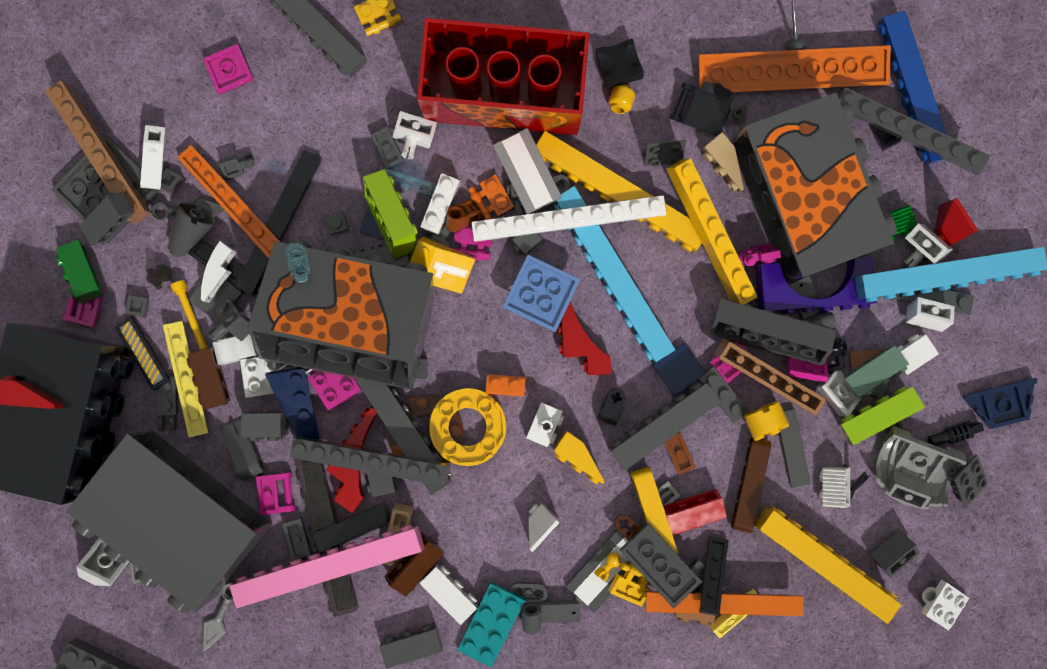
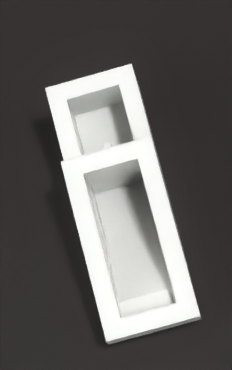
(216, 271)

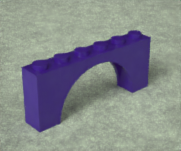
(777, 295)

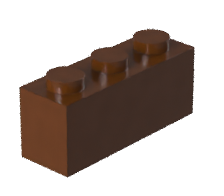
(208, 378)
(411, 569)

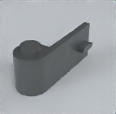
(806, 288)
(242, 452)
(536, 613)

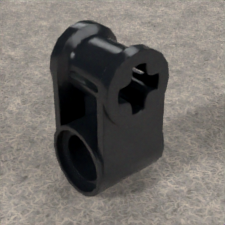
(611, 410)

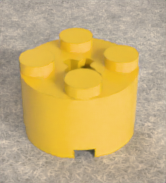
(766, 420)

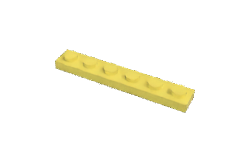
(187, 392)

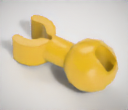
(612, 560)

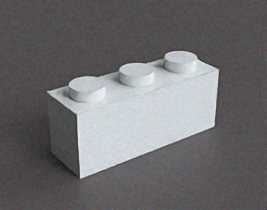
(440, 203)
(449, 593)

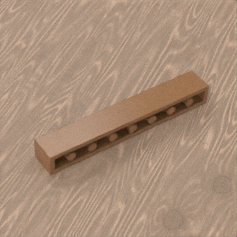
(96, 147)

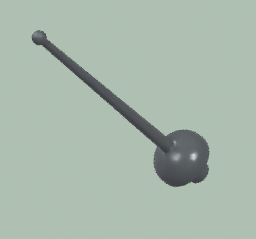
(795, 43)

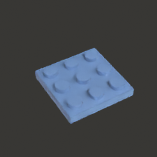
(541, 293)

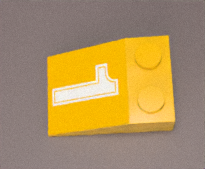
(448, 265)

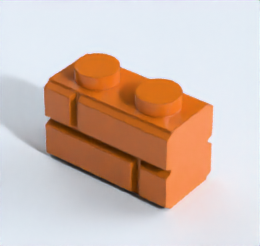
(505, 385)

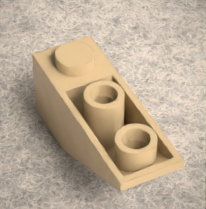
(723, 156)

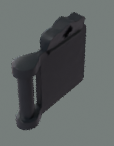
(707, 107)

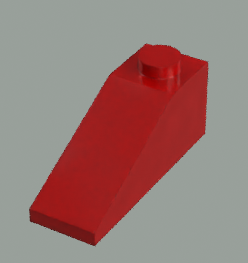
(23, 394)

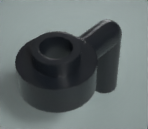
(838, 352)

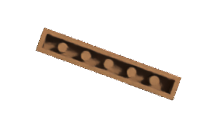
(769, 376)

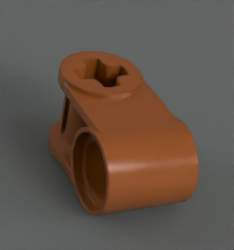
(462, 216)

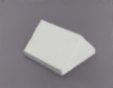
(839, 393)

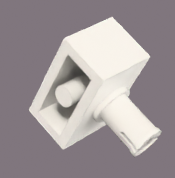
(414, 132)
(926, 245)
(545, 424)

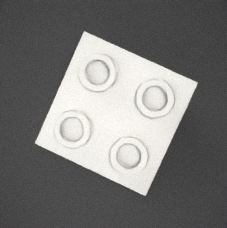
(254, 376)

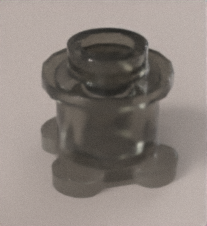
(159, 275)

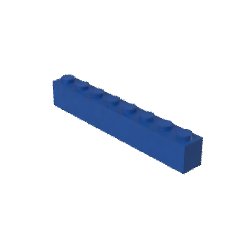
(910, 75)

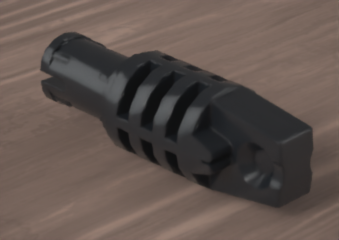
(956, 433)

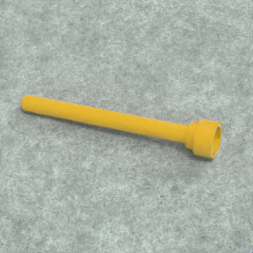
(180, 288)

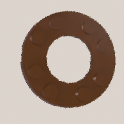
(424, 406)

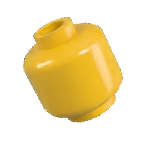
(621, 99)

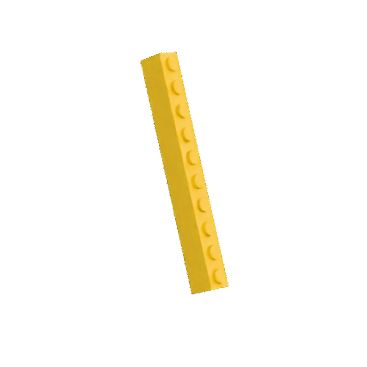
(614, 188)

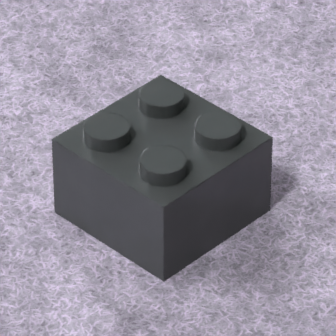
(264, 424)

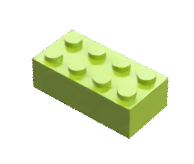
(389, 213)
(884, 414)

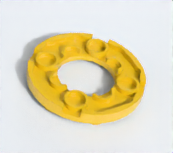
(493, 435)

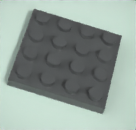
(84, 188)

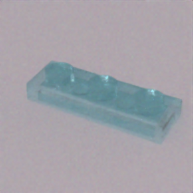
(408, 182)

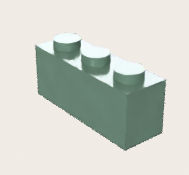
(877, 370)

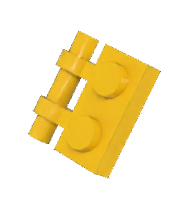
(374, 9)
(627, 588)

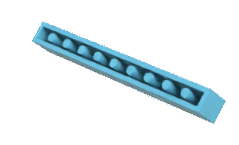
(951, 273)
(618, 283)

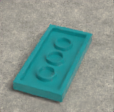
(491, 624)

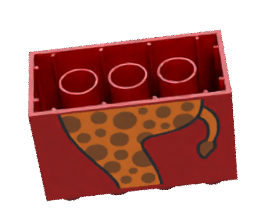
(503, 76)

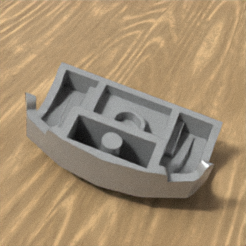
(916, 470)

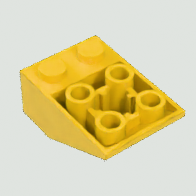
(574, 451)

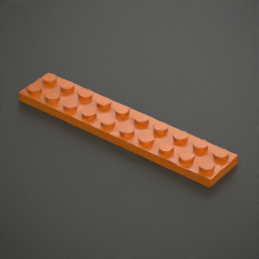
(797, 68)

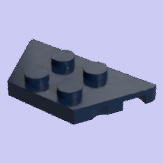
(1003, 403)

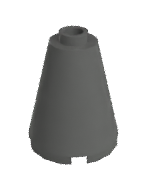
(188, 228)

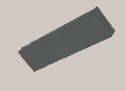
(794, 452)

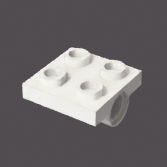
(943, 604)

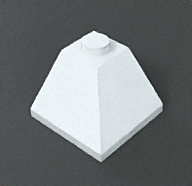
(541, 524)
(98, 567)

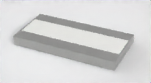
(527, 171)

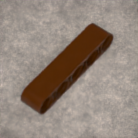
(751, 487)

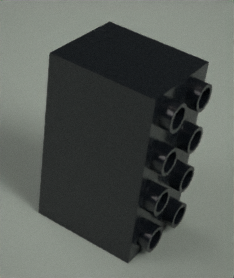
(59, 450)

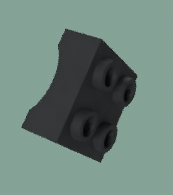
(619, 64)

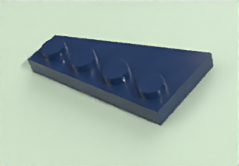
(295, 398)

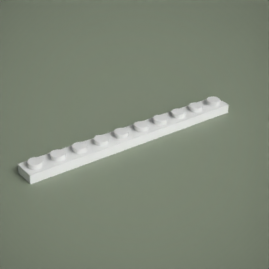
(568, 218)

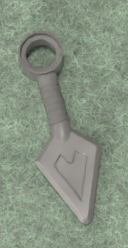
(214, 627)

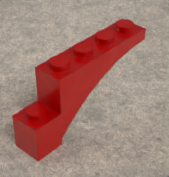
(578, 344)
(351, 493)

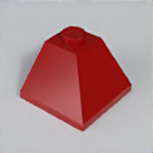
(953, 222)

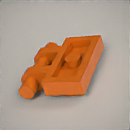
(496, 195)

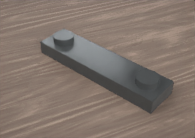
(961, 301)

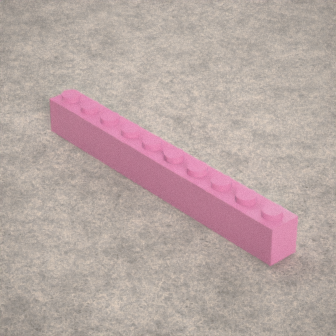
(327, 566)

